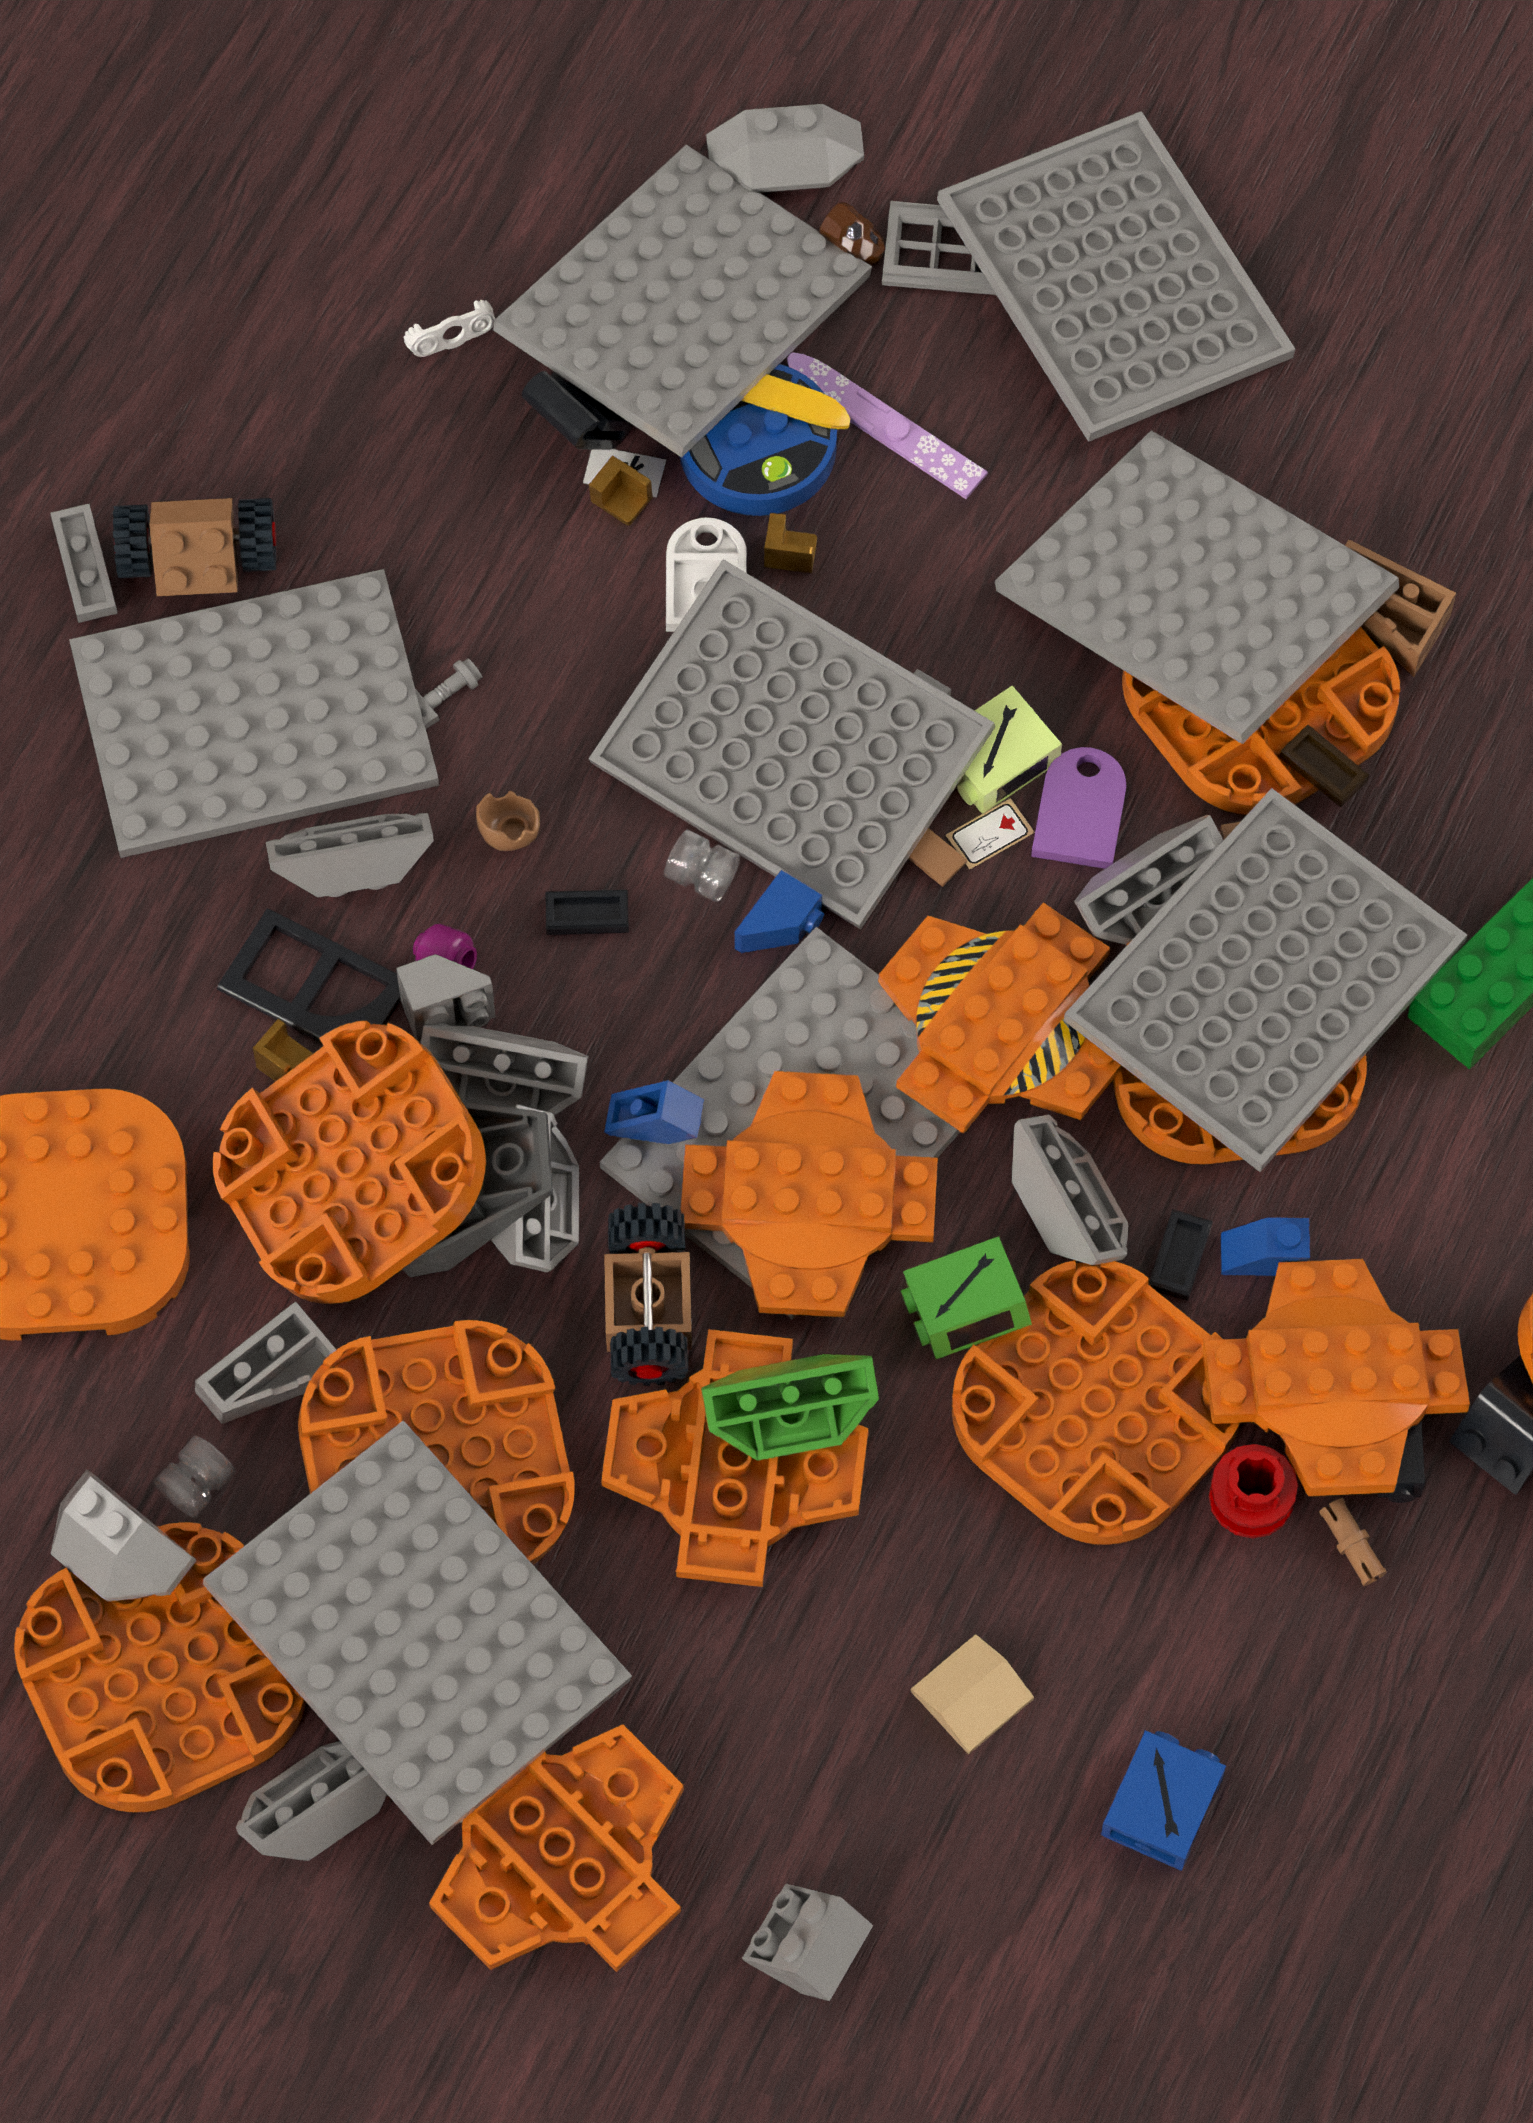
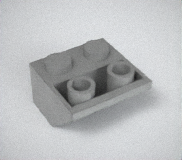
(444, 994)
(808, 1941)

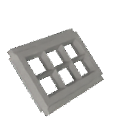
(922, 277)

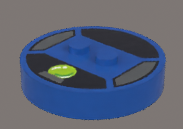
(762, 458)

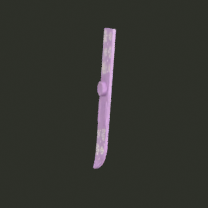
(893, 428)

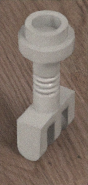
(465, 674)

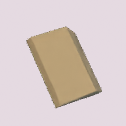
(973, 1693)

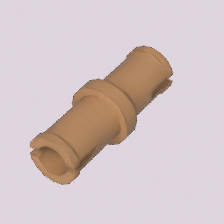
(1353, 1542)

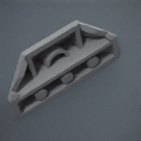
(787, 147)
(351, 853)
(1138, 885)
(507, 1067)
(1066, 1194)
(552, 1227)
(115, 1545)
(311, 1805)

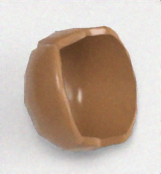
(507, 821)

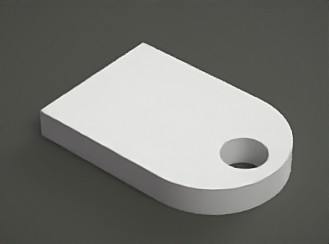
(692, 564)

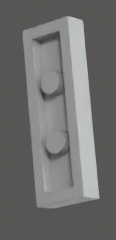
(83, 563)

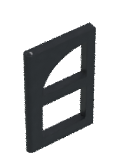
(297, 1013)

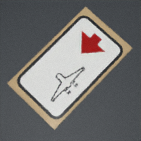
(990, 833)

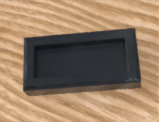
(586, 912)
(1180, 1254)

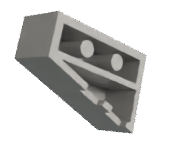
(266, 1367)

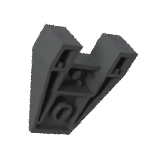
(513, 1183)

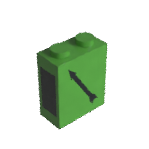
(965, 1298)

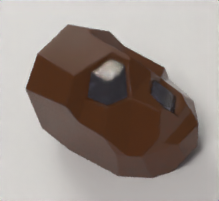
(853, 233)

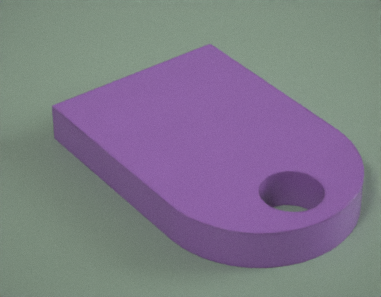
(1080, 813)

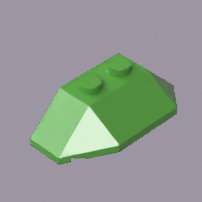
(791, 1404)

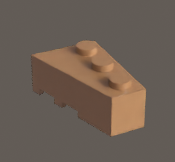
(1411, 616)

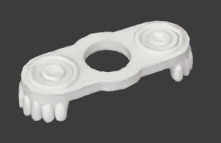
(431, 340)

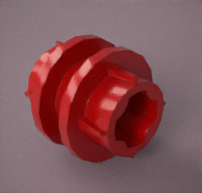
(1251, 1468)

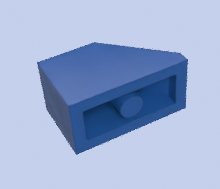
(780, 916)
(655, 1113)
(1263, 1244)

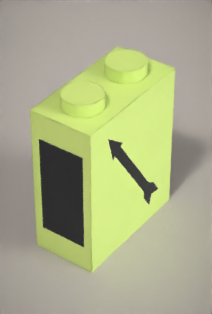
(1012, 755)

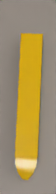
(798, 402)

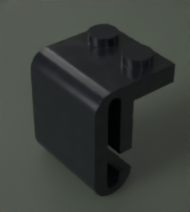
(575, 413)
(1500, 1428)

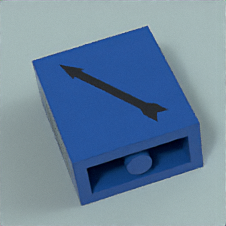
(1163, 1799)

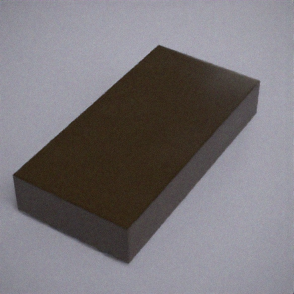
(1324, 765)

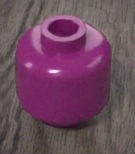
(447, 943)

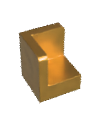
(620, 490)
(788, 548)
(277, 1052)

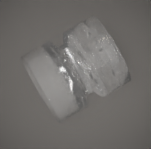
(698, 864)
(205, 1465)

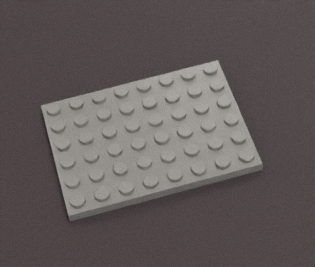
(1115, 275)
(682, 300)
(1197, 586)
(253, 713)
(792, 742)
(1265, 979)
(808, 1017)
(417, 1631)

